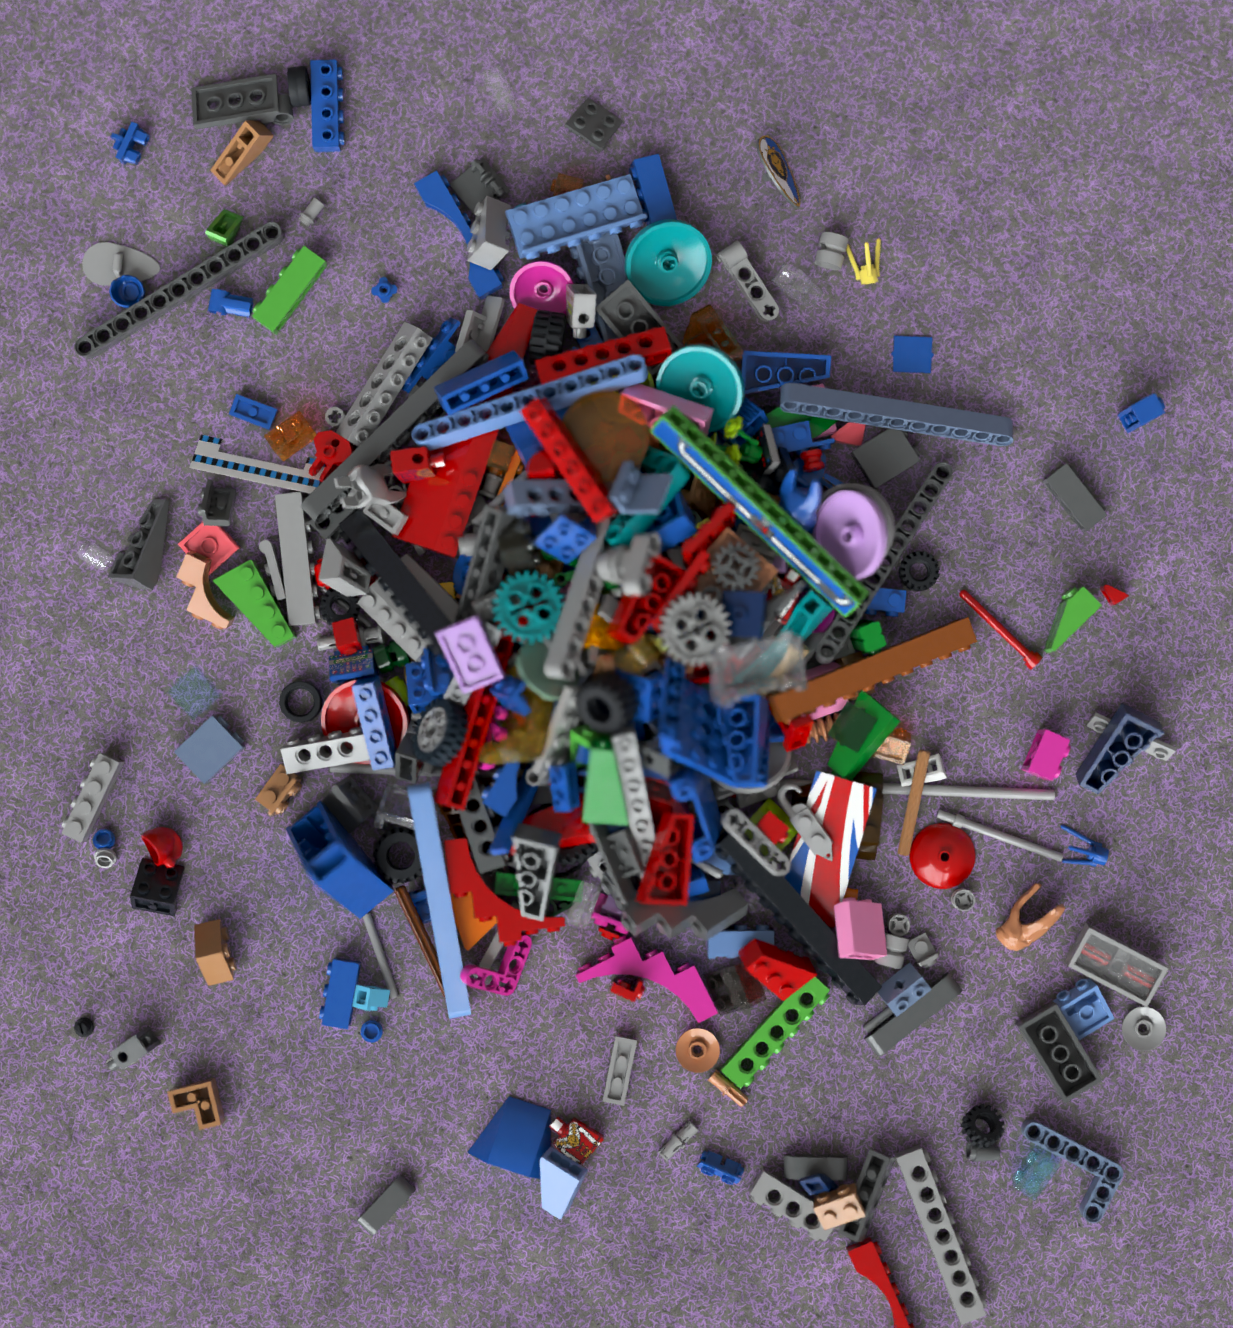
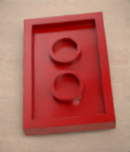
(708, 533)

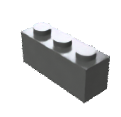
(1075, 497)

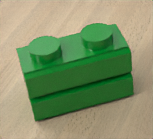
(868, 637)

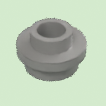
(105, 857)

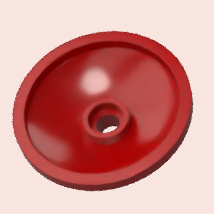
(927, 851)

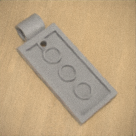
(558, 739)

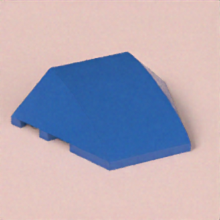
(515, 1138)

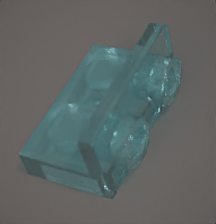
(1035, 1174)

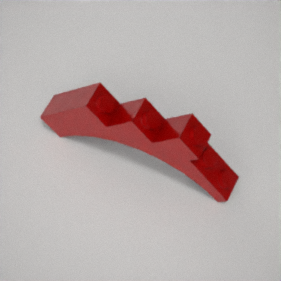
(464, 878)

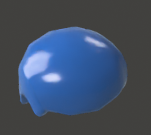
(126, 291)

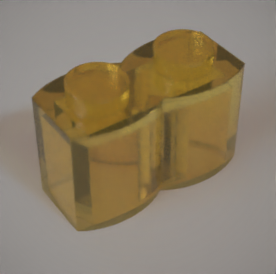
(636, 655)

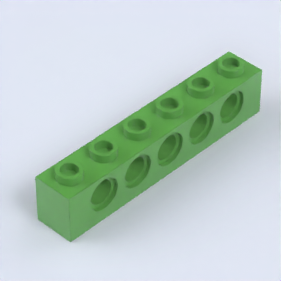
(732, 1067)

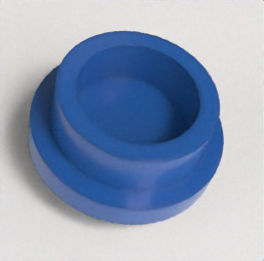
(104, 839)
(371, 1031)

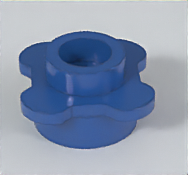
(390, 290)

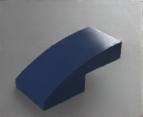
(817, 1183)

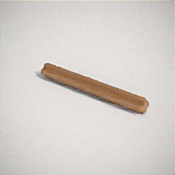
(913, 802)

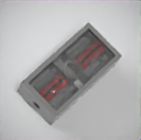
(1116, 964)

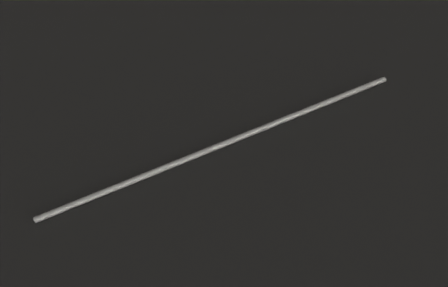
(888, 788)

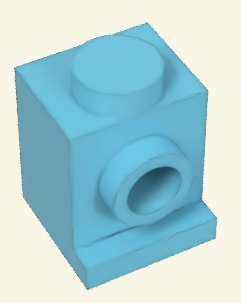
(370, 997)

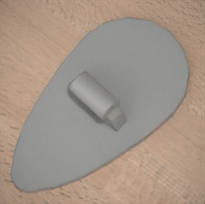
(109, 261)

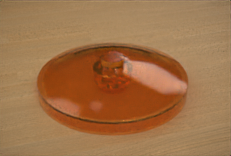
(608, 431)

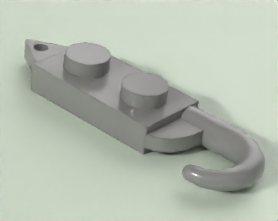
(806, 824)

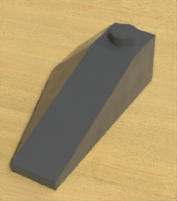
(143, 557)
(774, 607)

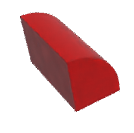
(540, 467)

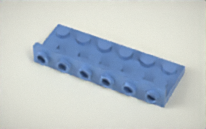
(575, 217)

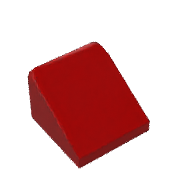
(1112, 594)

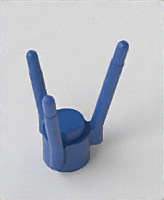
(1095, 854)

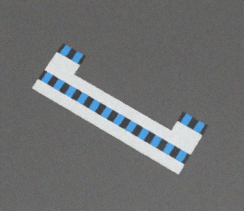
(210, 460)

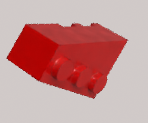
(775, 968)

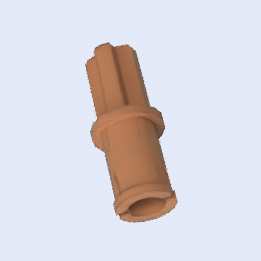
(728, 1088)

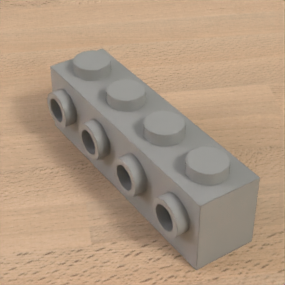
(92, 797)

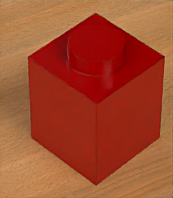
(347, 636)
(773, 828)

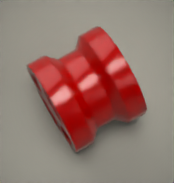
(812, 460)

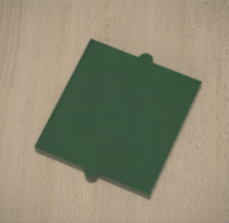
(852, 727)

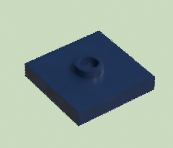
(745, 613)

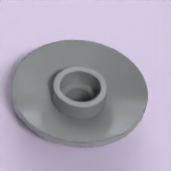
(1154, 1032)

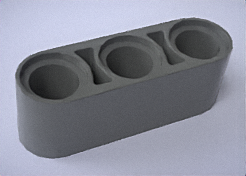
(806, 1165)
(386, 1205)

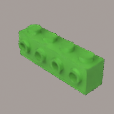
(289, 290)

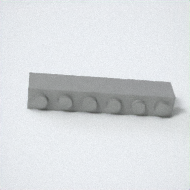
(296, 560)

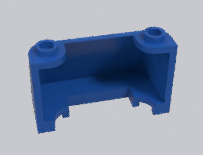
(695, 785)

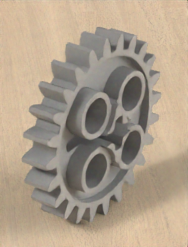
(687, 610)

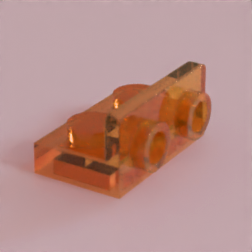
(895, 747)

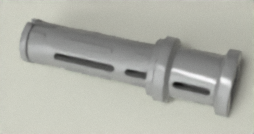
(367, 636)

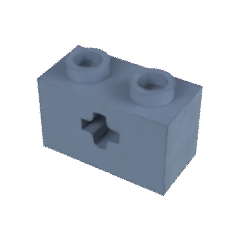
(903, 989)

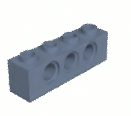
(540, 491)

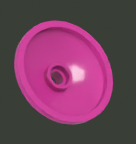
(527, 282)

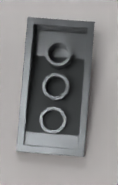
(629, 313)

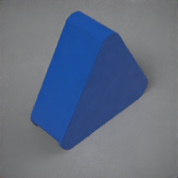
(337, 861)

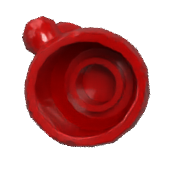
(163, 845)

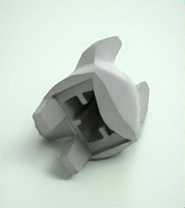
(368, 487)

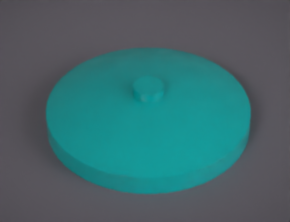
(668, 262)
(706, 378)

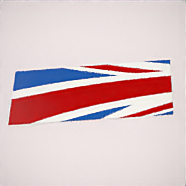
(843, 813)

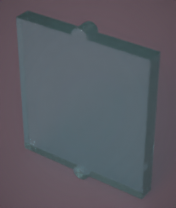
(193, 694)

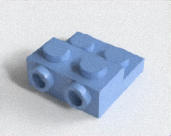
(1084, 1008)

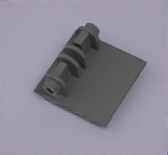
(593, 124)
(478, 183)

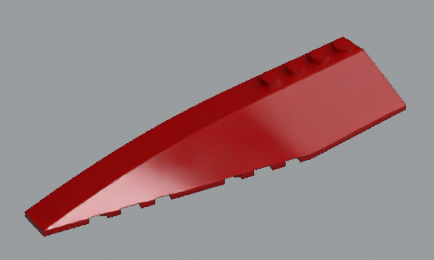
(443, 503)

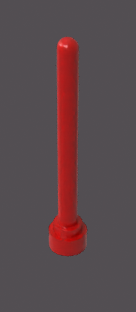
(1031, 658)

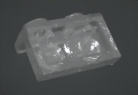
(583, 904)

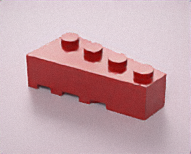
(637, 611)
(568, 824)
(669, 862)

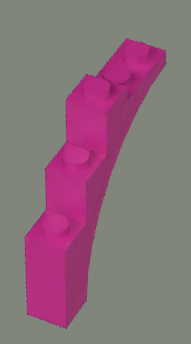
(655, 967)

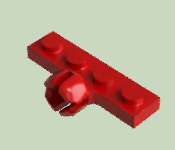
(686, 585)

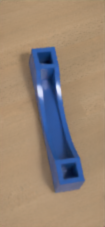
(437, 197)
(503, 792)

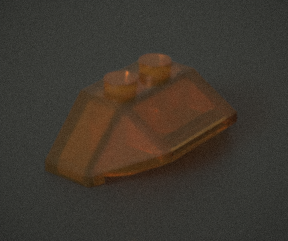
(709, 329)

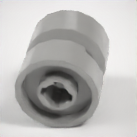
(831, 251)
(895, 947)

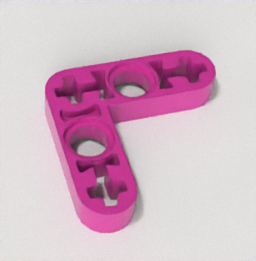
(504, 974)

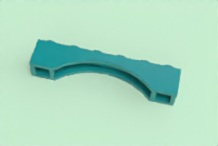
(808, 615)

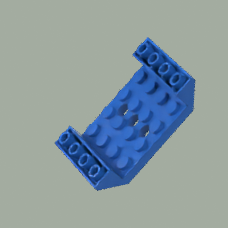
(683, 732)

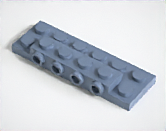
(602, 269)

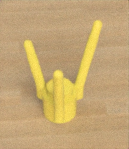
(869, 272)

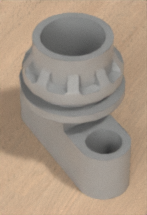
(626, 564)

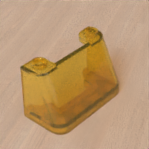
(525, 735)

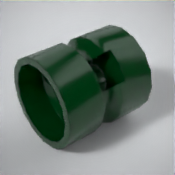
(384, 659)

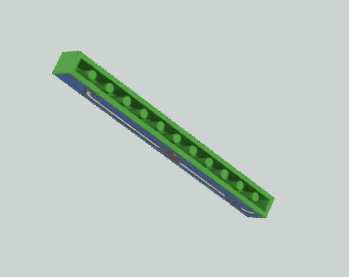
(759, 511)

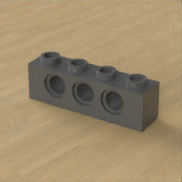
(869, 1190)

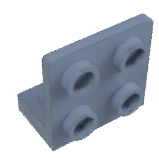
(638, 492)

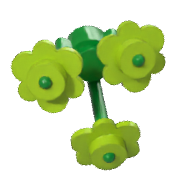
(748, 452)

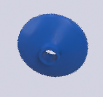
(460, 572)

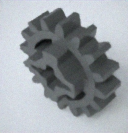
(746, 563)

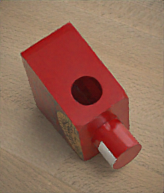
(415, 464)

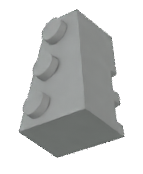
(489, 233)

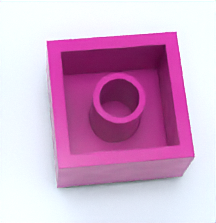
(1046, 755)

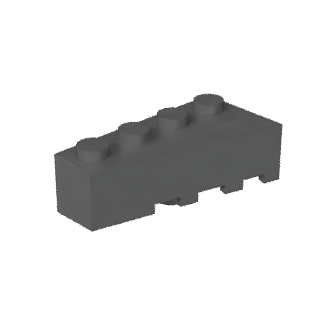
(536, 866)

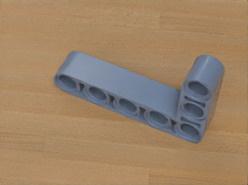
(1080, 1159)

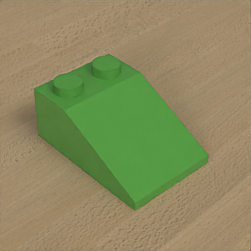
(1072, 612)

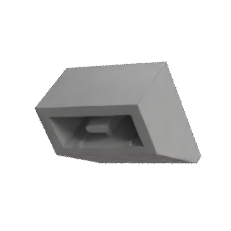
(343, 570)

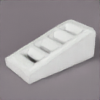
(932, 776)

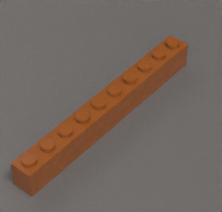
(873, 669)

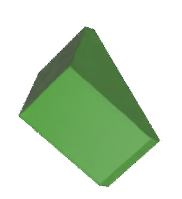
(224, 228)

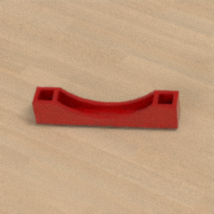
(867, 1263)

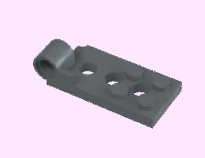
(270, 108)

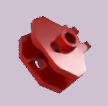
(331, 451)

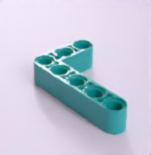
(628, 525)

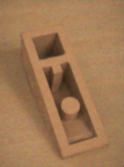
(242, 150)

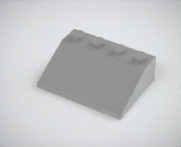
(391, 619)

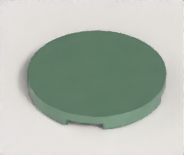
(530, 668)

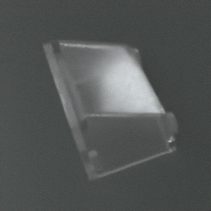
(756, 668)

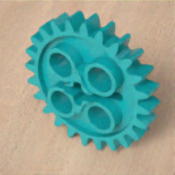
(521, 588)

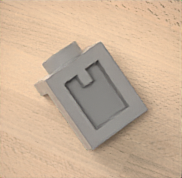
(922, 950)

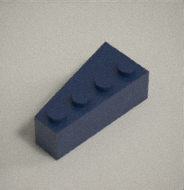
(1116, 748)

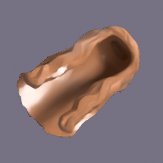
(1017, 935)

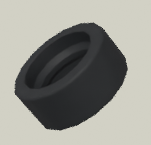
(283, 701)

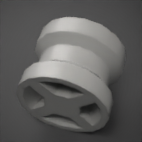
(901, 927)

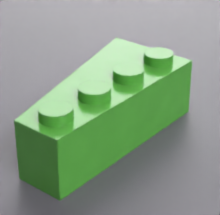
(253, 597)

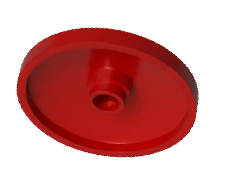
(341, 712)

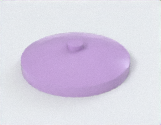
(852, 532)

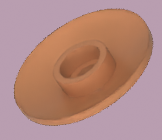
(700, 1061)

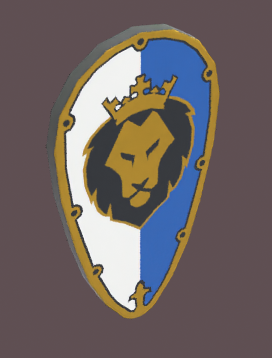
(777, 169)

